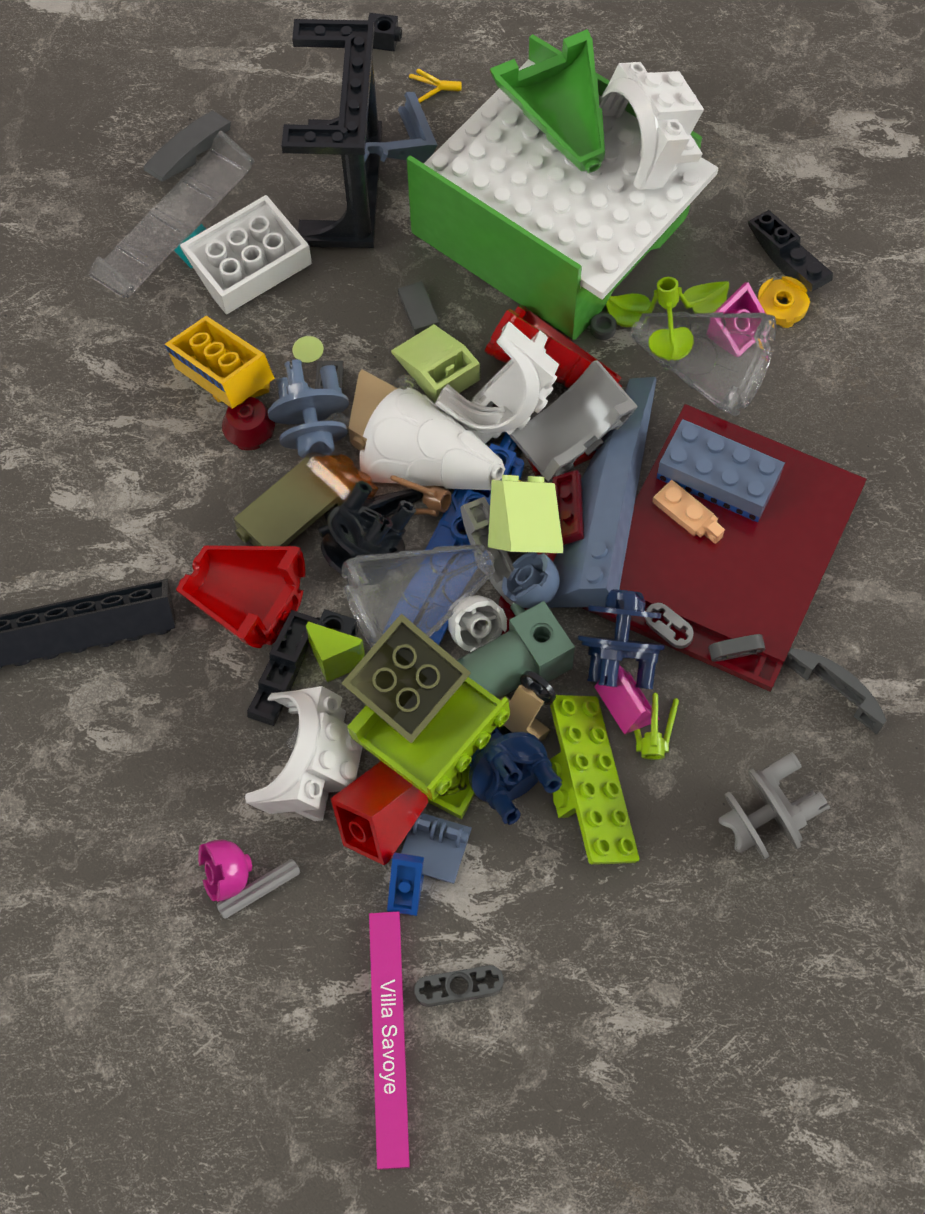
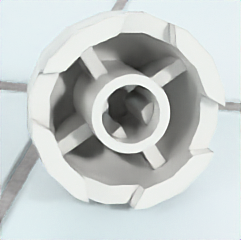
(476, 622)

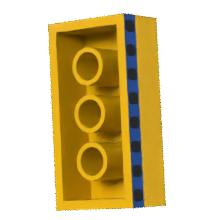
(220, 361)

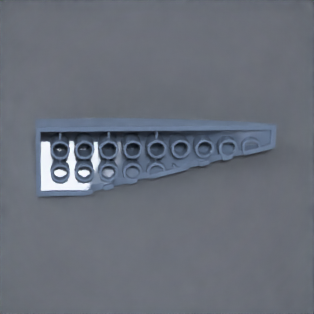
(609, 491)

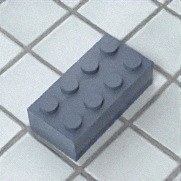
(720, 470)

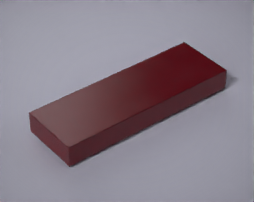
(570, 505)

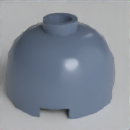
(532, 580)

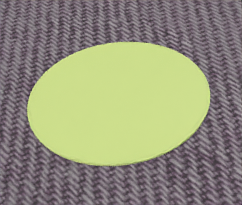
(308, 349)

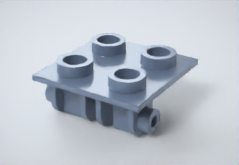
(440, 844)

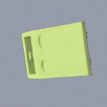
(438, 360)

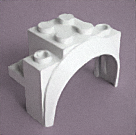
(665, 114)
(515, 389)
(322, 758)

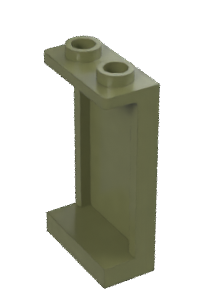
(286, 508)

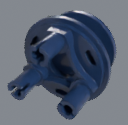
(608, 652)

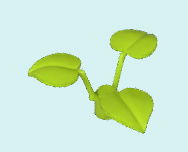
(671, 342)

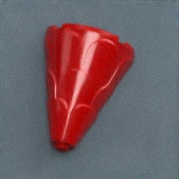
(569, 356)

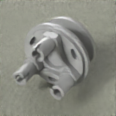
(787, 815)

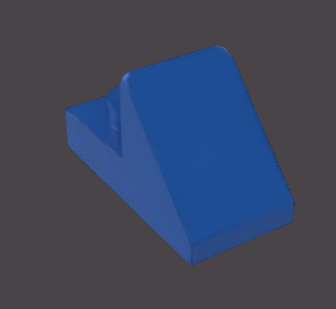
(405, 884)

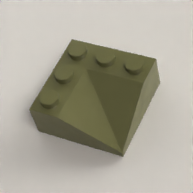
(406, 678)

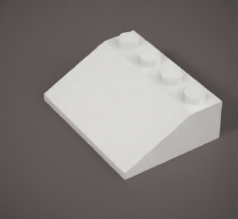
(247, 254)

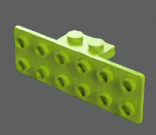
(591, 781)

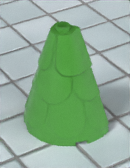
(561, 99)

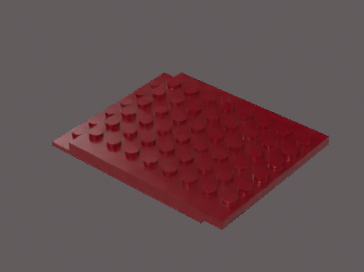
(757, 573)

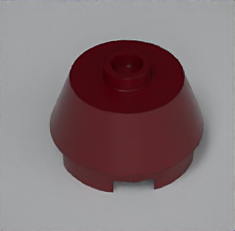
(248, 424)

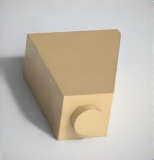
(367, 396)

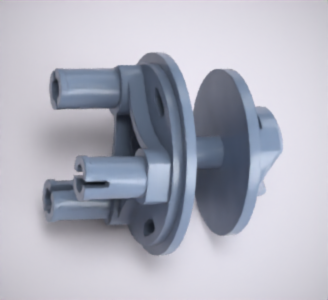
(308, 407)

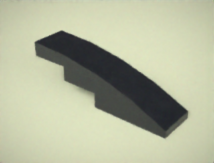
(282, 667)

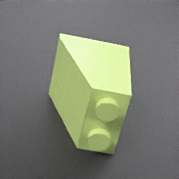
(524, 516)

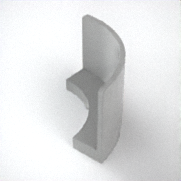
(575, 422)

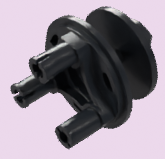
(363, 531)

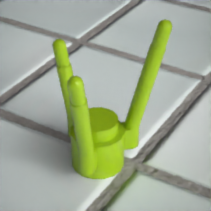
(653, 745)

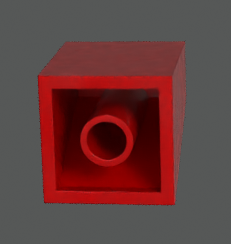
(377, 812)

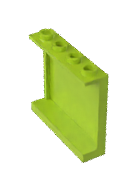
(443, 744)

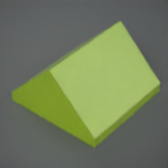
(334, 650)

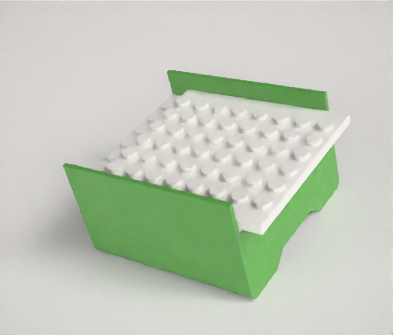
(537, 223)

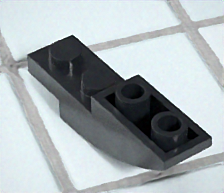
(786, 252)

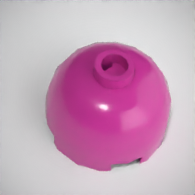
(225, 869)

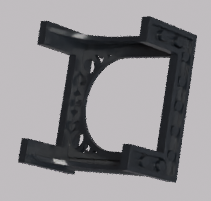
(343, 134)

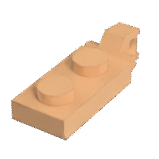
(688, 512)

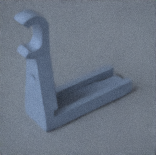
(421, 141)

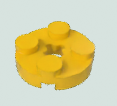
(788, 288)

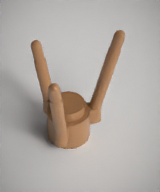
(434, 497)

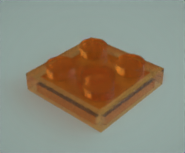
(340, 474)

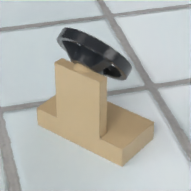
(527, 703)

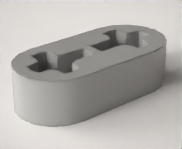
(673, 620)

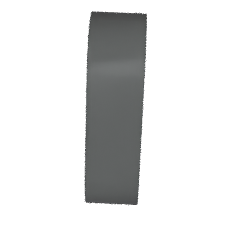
(736, 647)

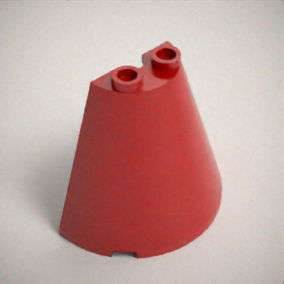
(247, 588)

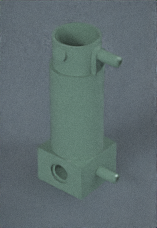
(531, 644)

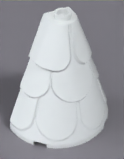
(425, 446)

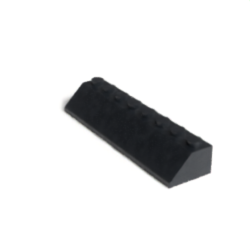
(86, 623)

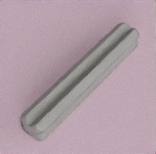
(259, 888)

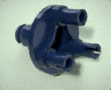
(509, 769)

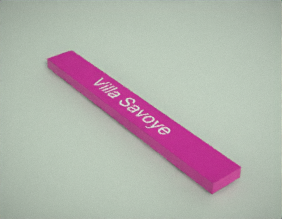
(388, 1042)

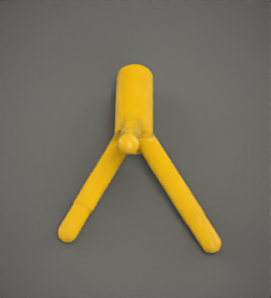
(441, 84)

